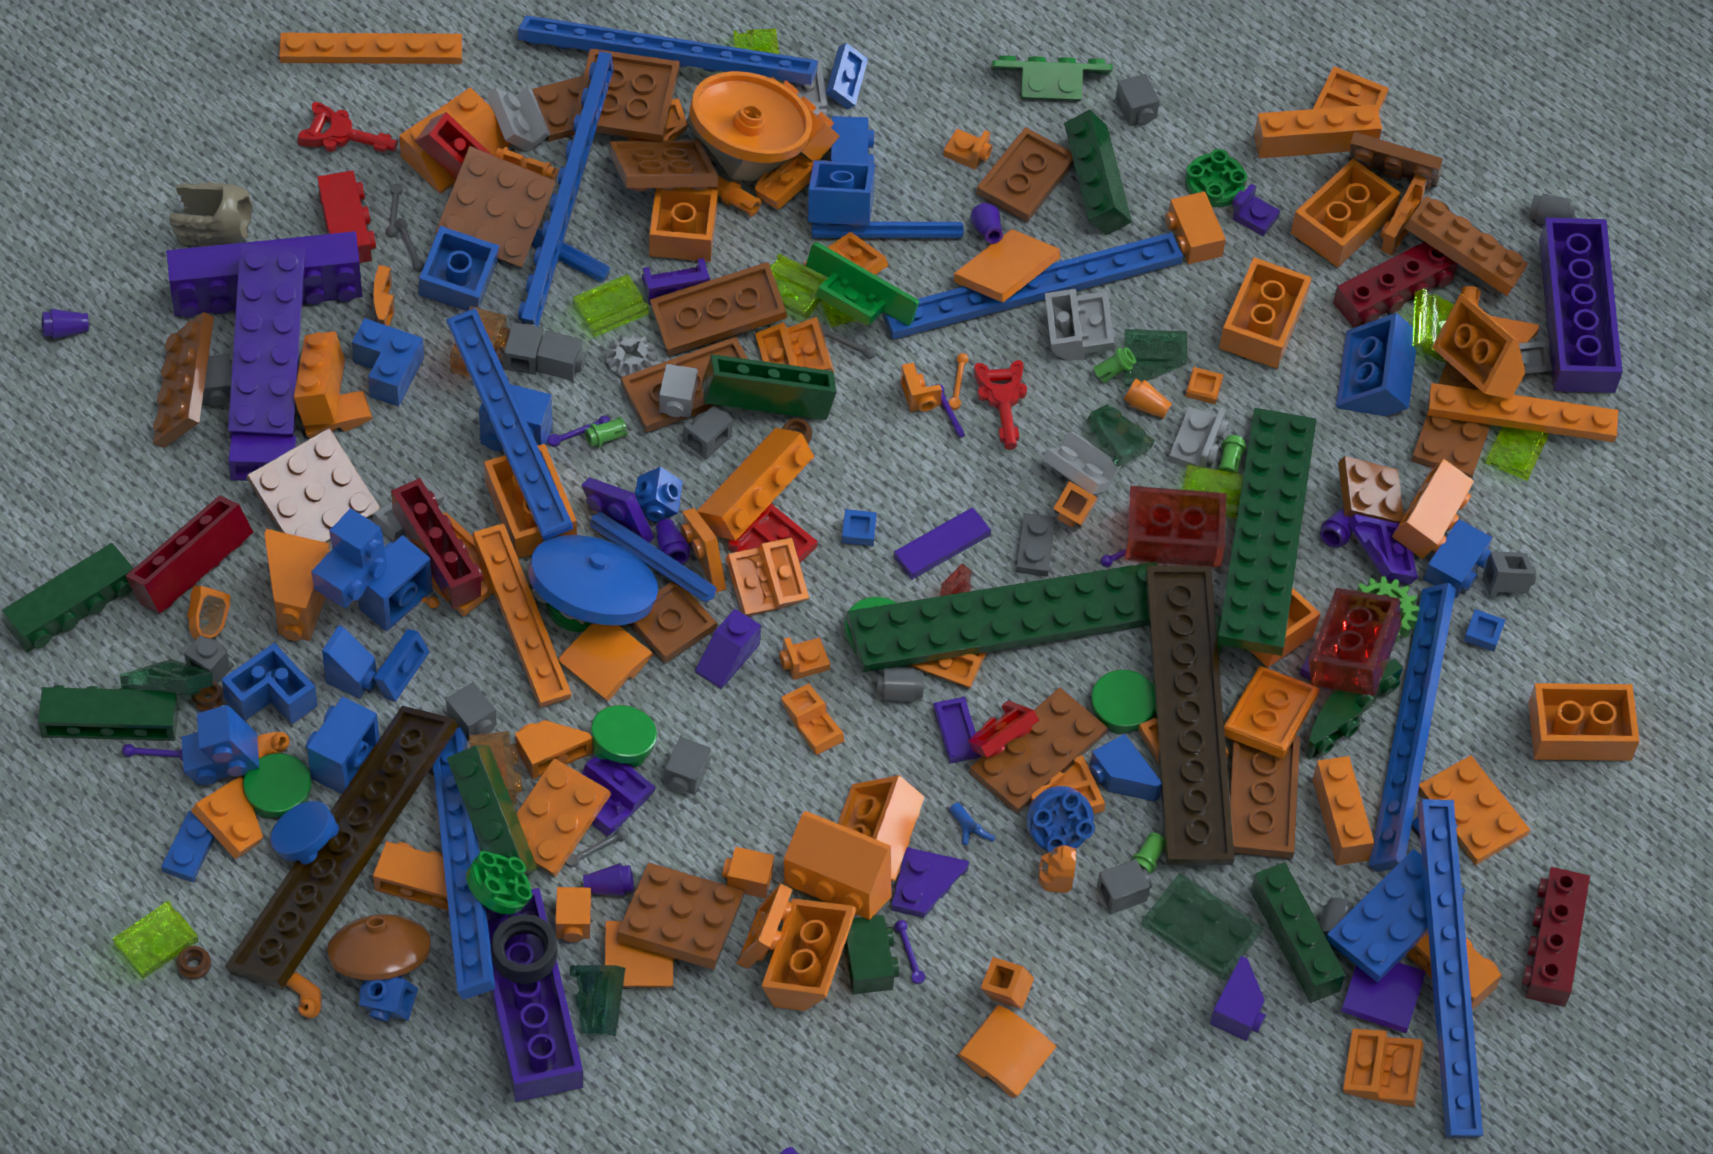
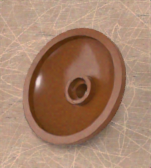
(379, 947)

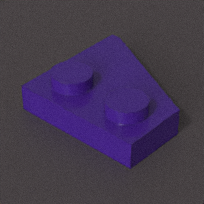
(618, 505)
(1387, 553)
(925, 880)

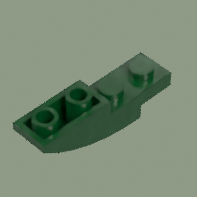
(1344, 710)

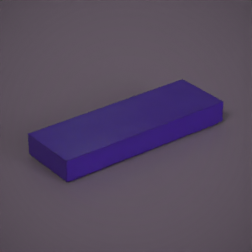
(942, 543)

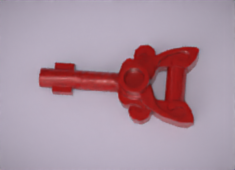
(340, 132)
(1002, 396)

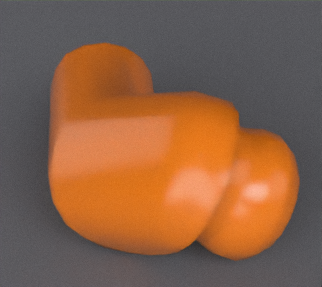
(272, 743)
(309, 995)

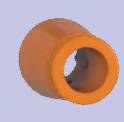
(1147, 399)

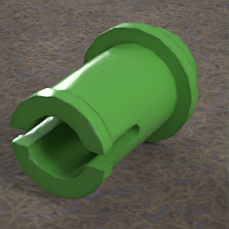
(1115, 364)
(605, 432)
(1233, 448)
(1150, 852)

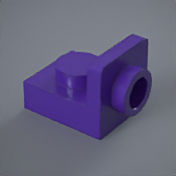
(1254, 212)

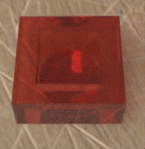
(957, 582)

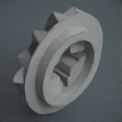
(616, 355)

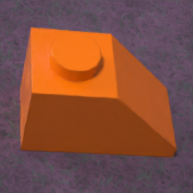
(548, 740)

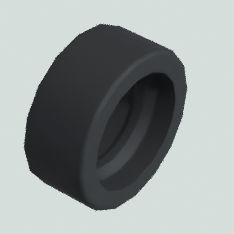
(528, 925)

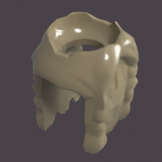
(225, 202)

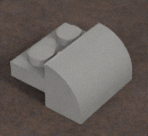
(1079, 323)

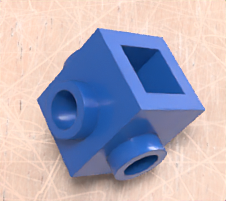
(658, 494)
(388, 998)

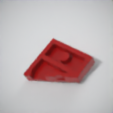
(774, 526)
(996, 734)

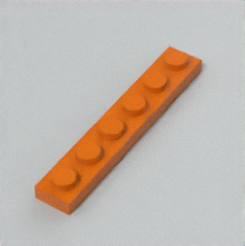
(371, 48)
(1523, 413)
(521, 615)

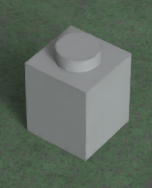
(678, 391)

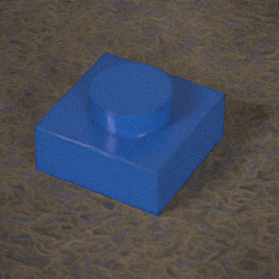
(859, 527)
(1484, 630)

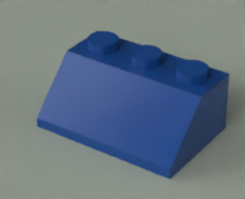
(1377, 367)

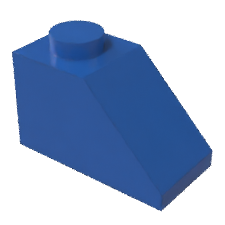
(348, 664)
(1124, 770)

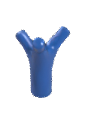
(968, 824)

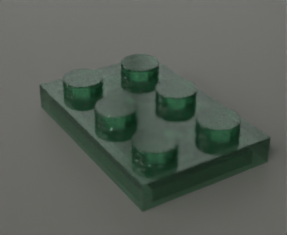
(1202, 926)

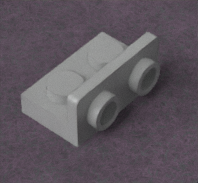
(519, 117)
(1198, 438)
(1082, 463)

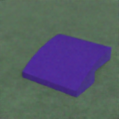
(627, 790)
(1386, 1001)

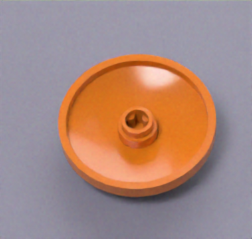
(750, 117)

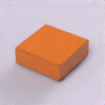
(1204, 385)

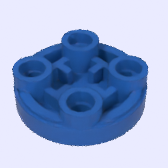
(1060, 818)
(303, 831)

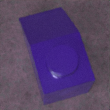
(729, 648)
(1240, 1003)

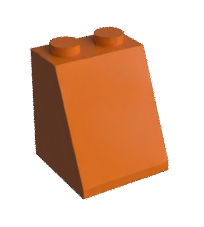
(290, 568)

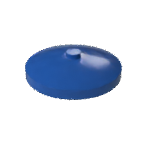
(593, 580)

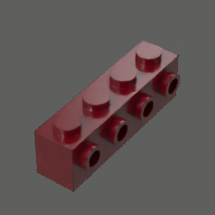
(1393, 284)
(434, 535)
(189, 554)
(1557, 936)

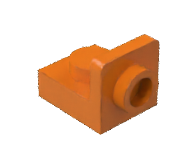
(968, 148)
(915, 391)
(804, 658)

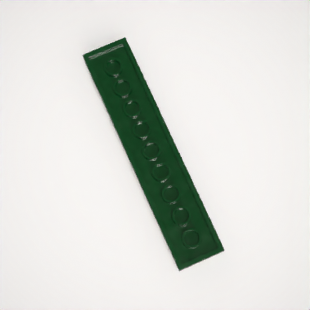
(1267, 532)
(1000, 617)

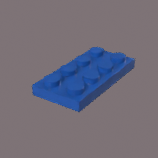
(1385, 920)

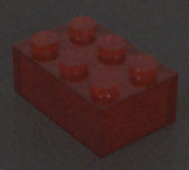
(1175, 526)
(1355, 641)

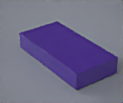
(955, 729)

